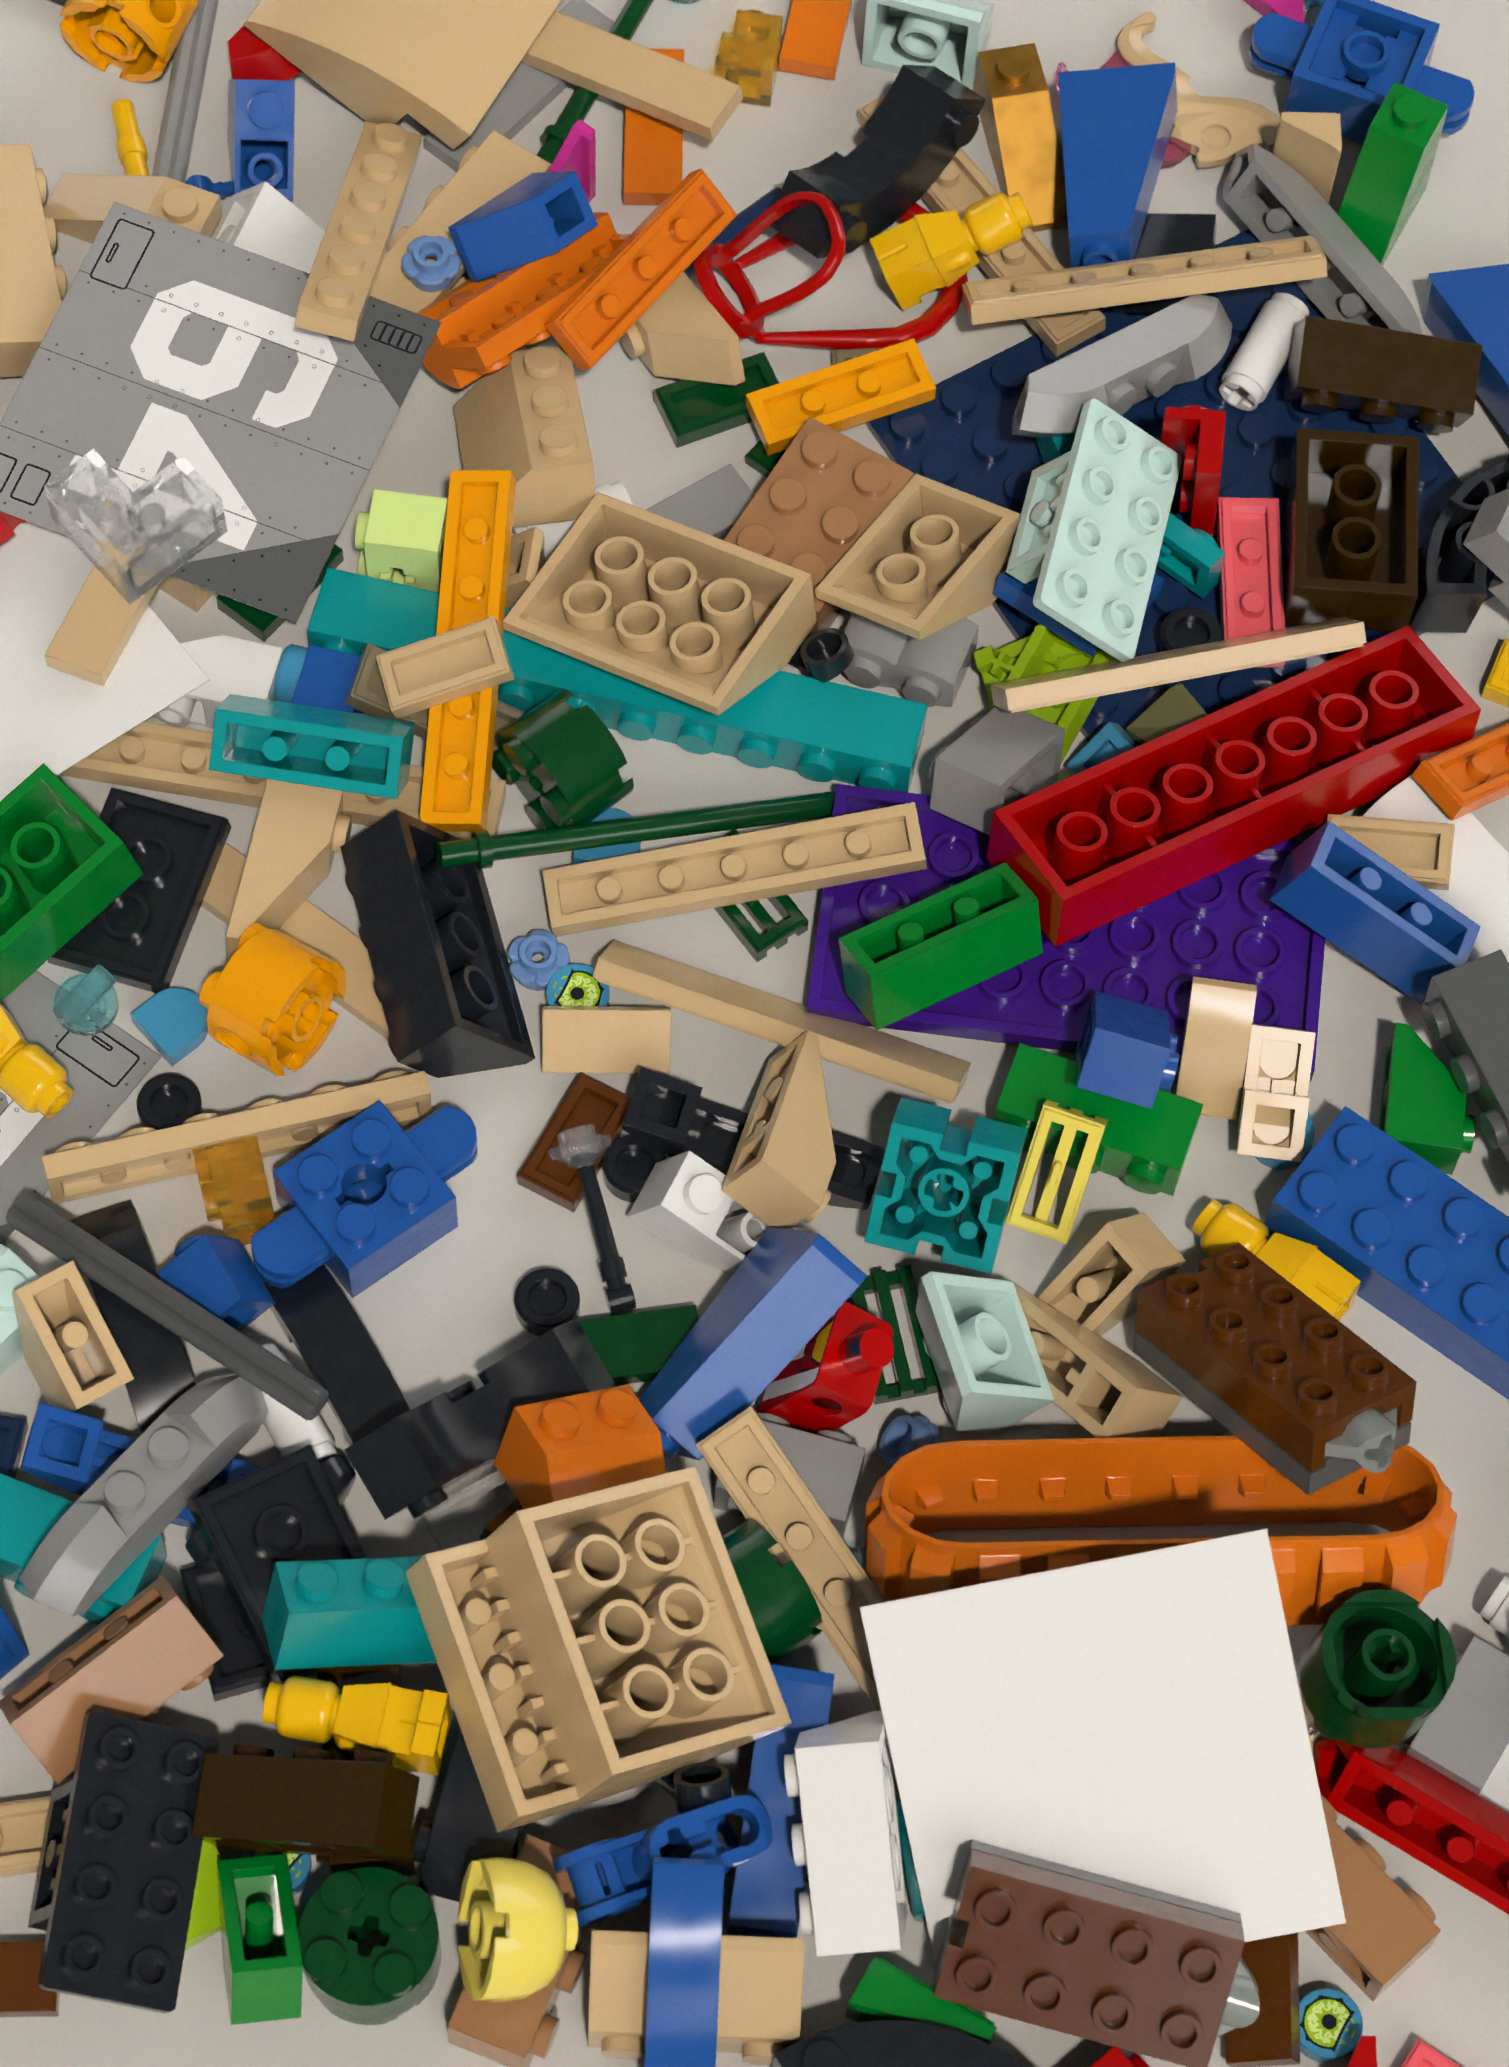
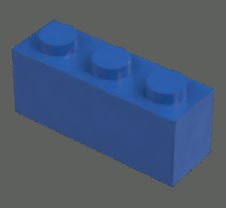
(1373, 911)

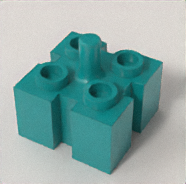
(945, 1185)

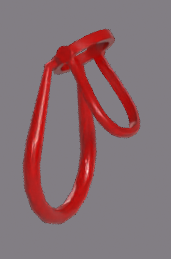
(752, 321)

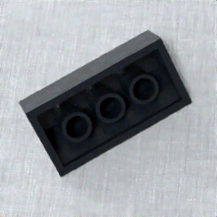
(434, 952)

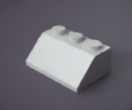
(848, 1837)

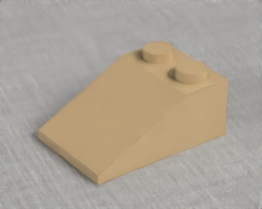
(924, 560)

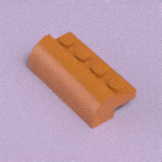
(509, 310)

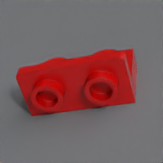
(1199, 440)

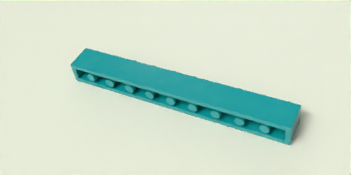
(783, 723)

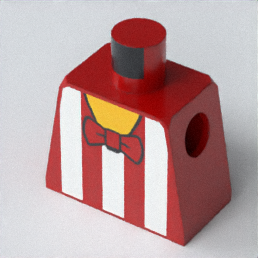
(833, 1373)

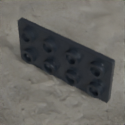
(121, 1864)

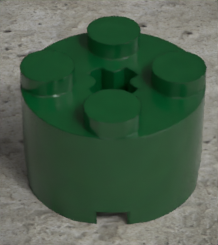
(562, 763)
(774, 1592)
(1376, 1670)
(347, 1912)

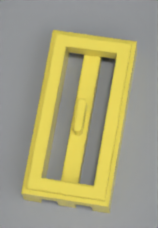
(1072, 1121)

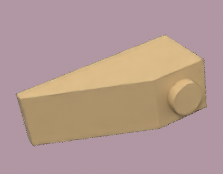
(84, 200)
(287, 855)
(786, 1141)
(1095, 1379)

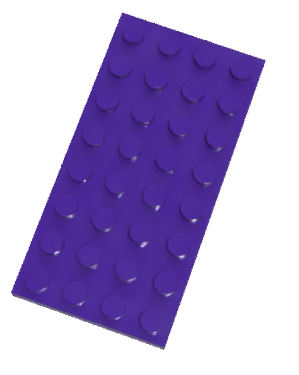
(1149, 956)

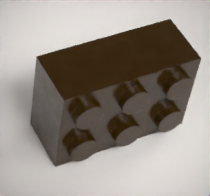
(1352, 528)

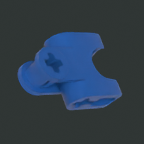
(618, 1872)

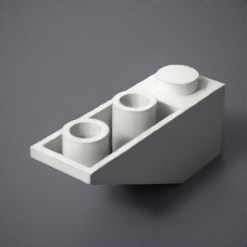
(233, 668)
(694, 1216)

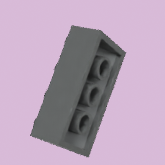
(1472, 1017)

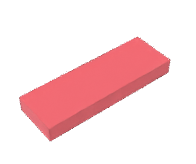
(1250, 568)

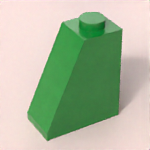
(1392, 168)

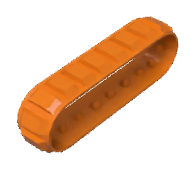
(1152, 1485)

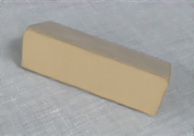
(1311, 147)

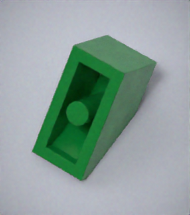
(1423, 1102)
(259, 1939)

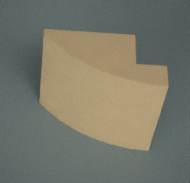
(406, 56)
(596, 1646)

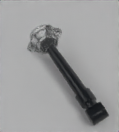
(580, 1150)

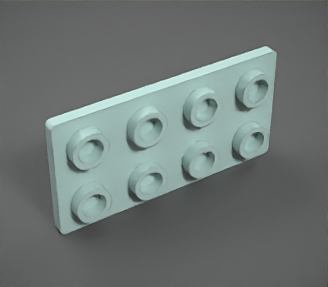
(1097, 529)

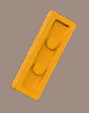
(842, 394)

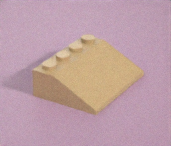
(666, 606)

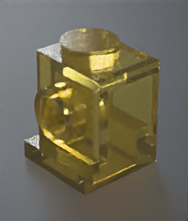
(751, 55)
(234, 1187)

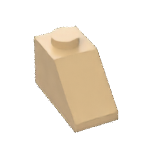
(686, 338)
(1105, 1276)
(67, 1340)

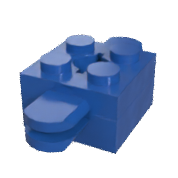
(1360, 43)
(375, 1223)

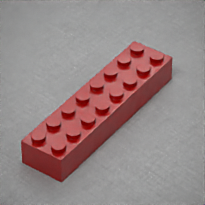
(1231, 783)

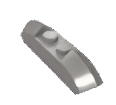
(1284, 205)
(1125, 366)
(143, 1492)

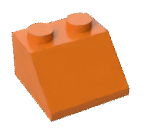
(578, 1446)

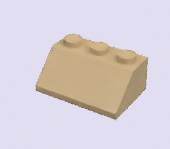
(535, 426)
(756, 1994)

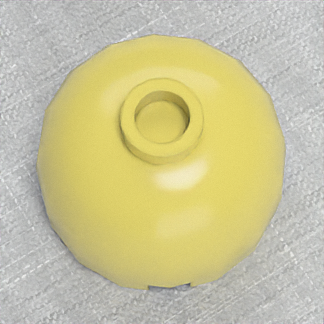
(514, 1929)

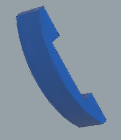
(76, 1451)
(684, 1962)

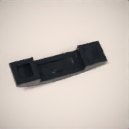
(676, 1120)
(148, 1348)
(338, 1353)

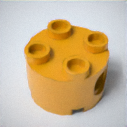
(127, 33)
(273, 1000)

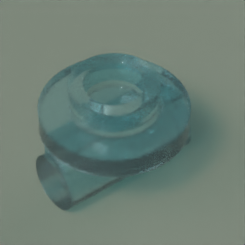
(87, 1002)

